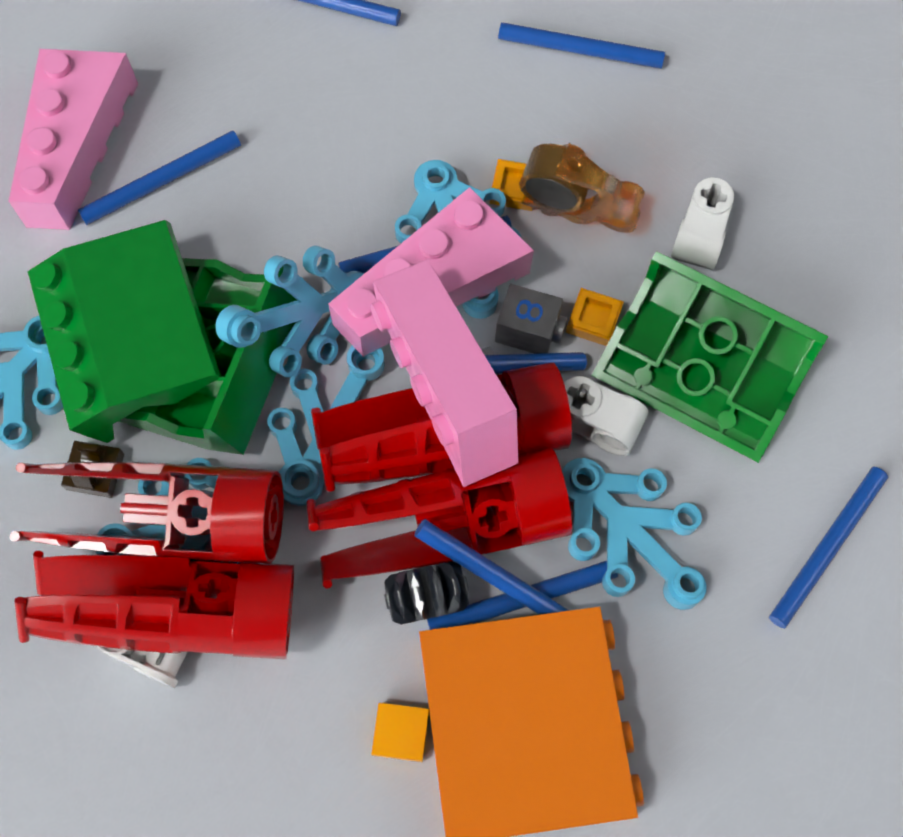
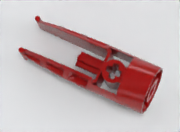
(396, 438)
(526, 508)
(241, 512)
(160, 604)

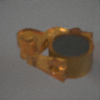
(559, 181)

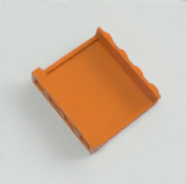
(529, 725)

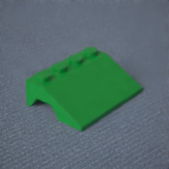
(121, 327)
(709, 356)
(226, 410)

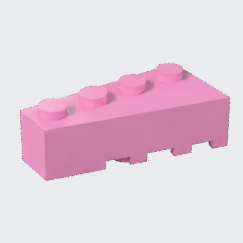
(65, 132)
(465, 246)
(447, 372)

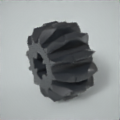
(426, 592)

